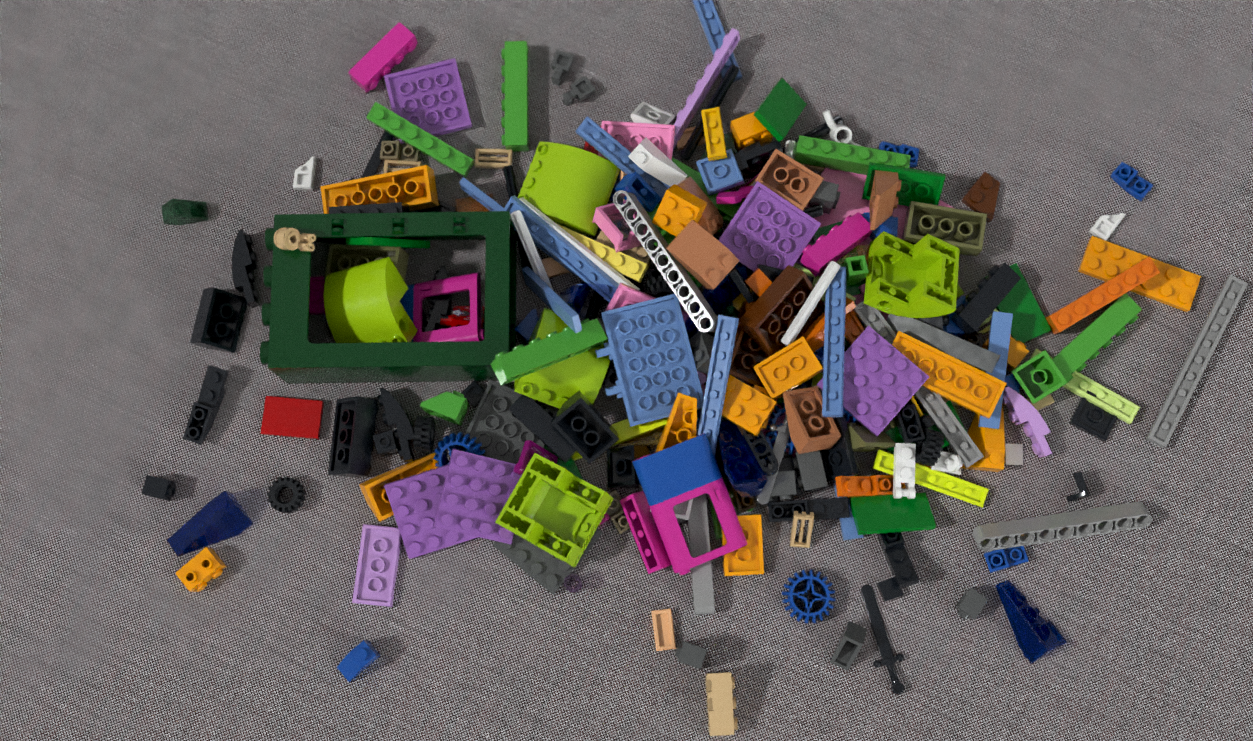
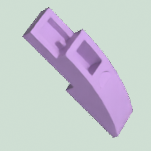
(1034, 425)

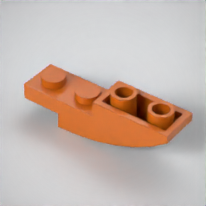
(865, 486)

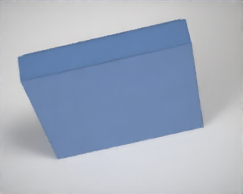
(720, 173)

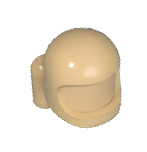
(291, 239)

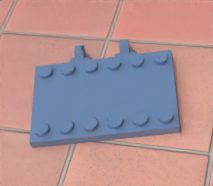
(650, 358)

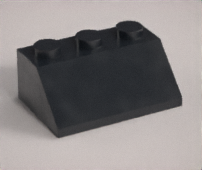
(218, 320)
(584, 427)

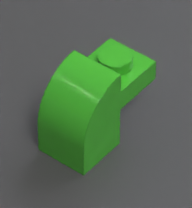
(856, 269)

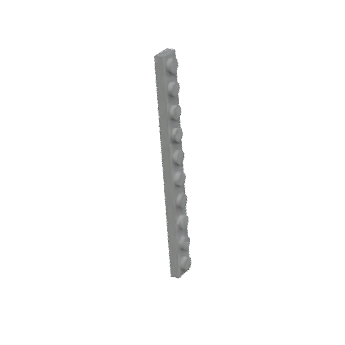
(1196, 361)
(930, 401)

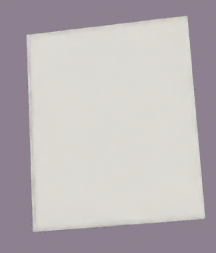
(1014, 454)

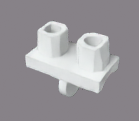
(948, 463)

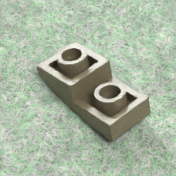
(396, 151)
(617, 514)

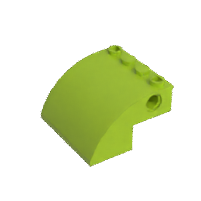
(569, 185)
(912, 278)
(366, 305)
(562, 380)
(554, 510)

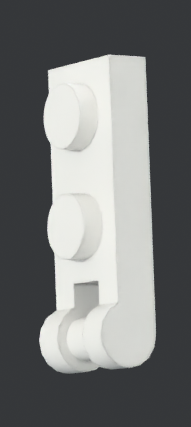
(904, 470)

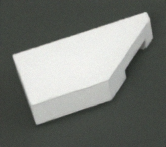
(305, 175)
(1106, 225)

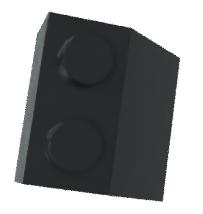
(620, 466)

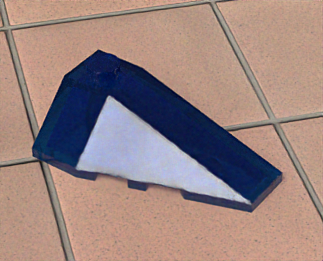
(739, 461)

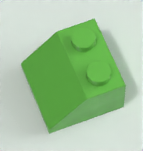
(1039, 376)
(447, 406)

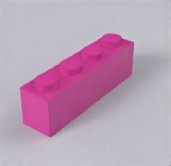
(383, 57)
(836, 244)
(645, 532)

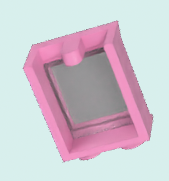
(616, 228)

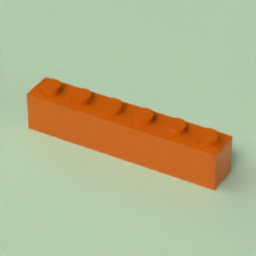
(1102, 295)

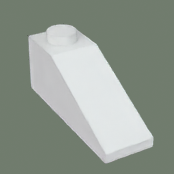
(656, 163)

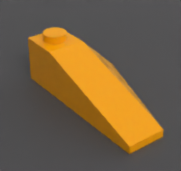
(680, 423)
(990, 443)
(374, 489)

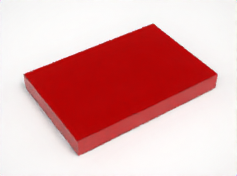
(292, 417)

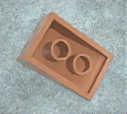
(789, 179)
(883, 197)
(710, 219)
(702, 255)
(805, 421)

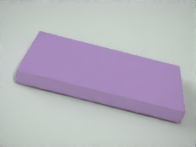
(377, 565)

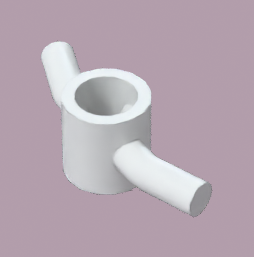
(835, 128)

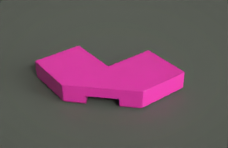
(733, 197)

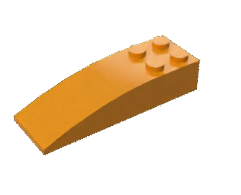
(411, 186)

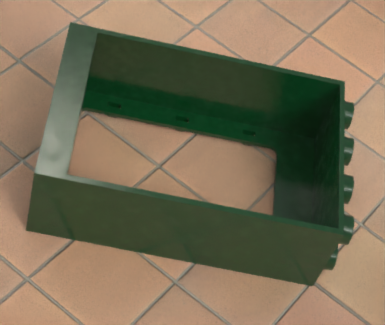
(302, 362)

